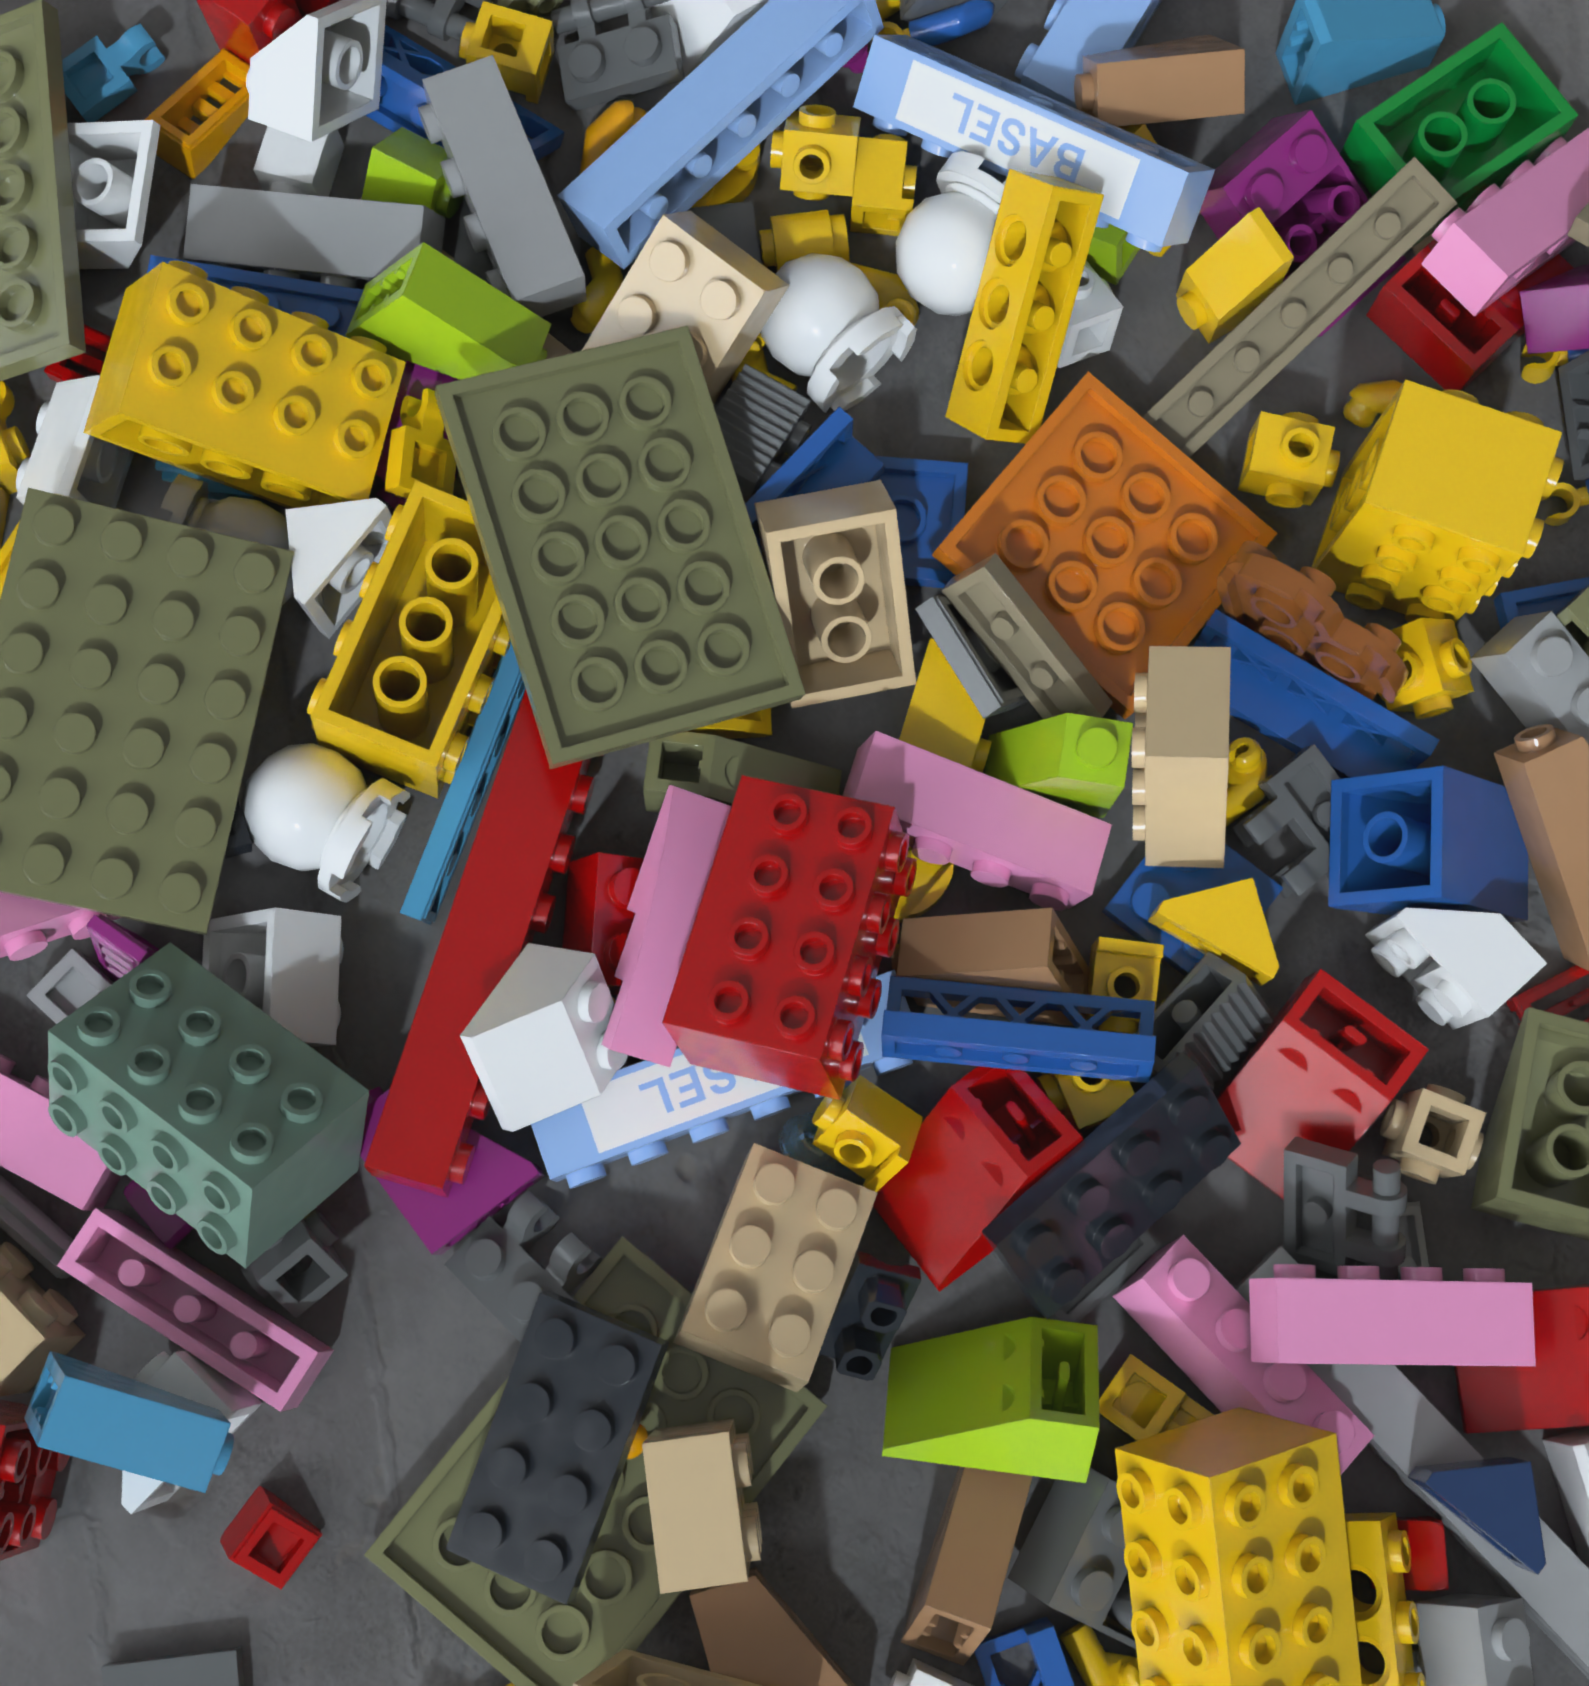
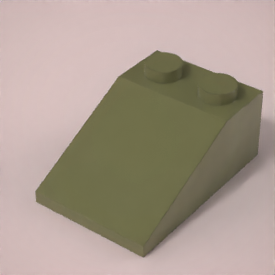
(1538, 1133)

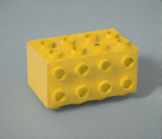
(244, 390)
(1438, 504)
(418, 649)
(1238, 1554)

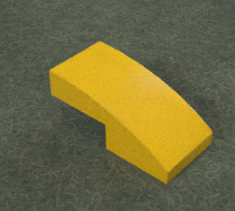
(1146, 1402)

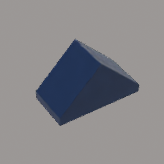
(1494, 1501)

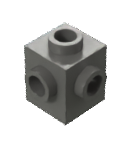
(299, 1265)

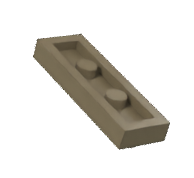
(1024, 641)

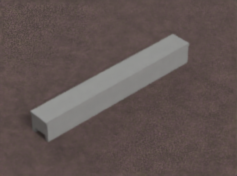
(1416, 1434)

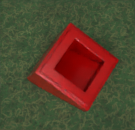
(269, 1538)
(1428, 1554)

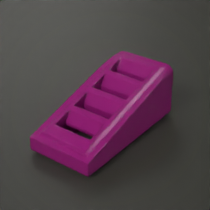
(117, 946)

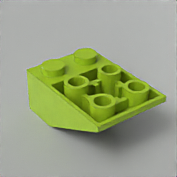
(998, 1399)

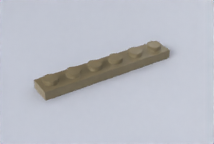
(1301, 307)

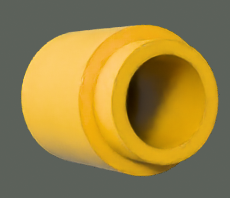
(803, 234)

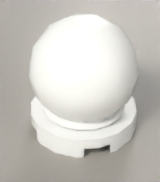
(949, 237)
(834, 330)
(317, 813)

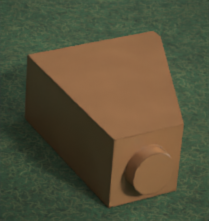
(1163, 82)
(993, 949)
(967, 1564)
(760, 1638)

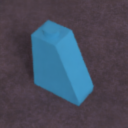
(1355, 43)
(127, 1424)

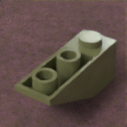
(715, 764)

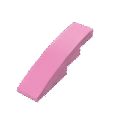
(665, 912)

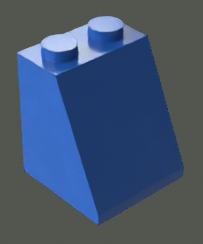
(1426, 844)

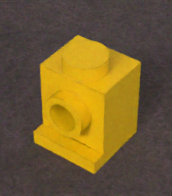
(518, 42)
(882, 186)
(1123, 958)
(867, 1132)

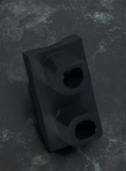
(869, 1314)

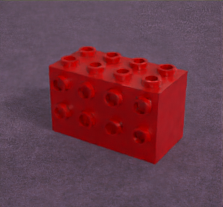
(791, 937)

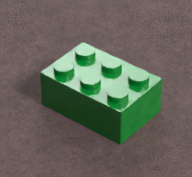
(1463, 121)

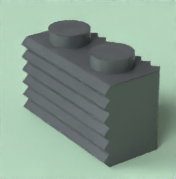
(759, 425)
(1209, 1018)

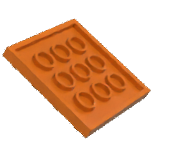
(1108, 535)

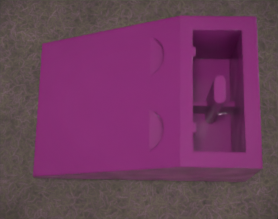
(1295, 181)

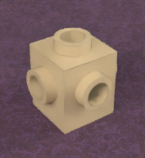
(1453, 1127)

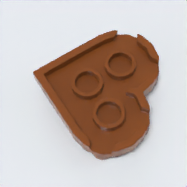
(1303, 619)

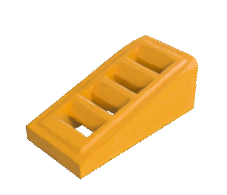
(195, 146)

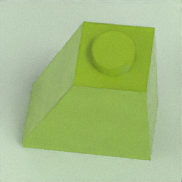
(447, 318)
(1065, 759)

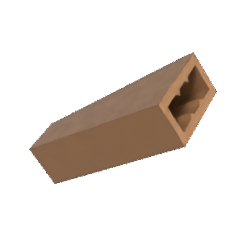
(1550, 799)

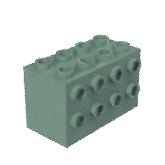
(205, 1103)

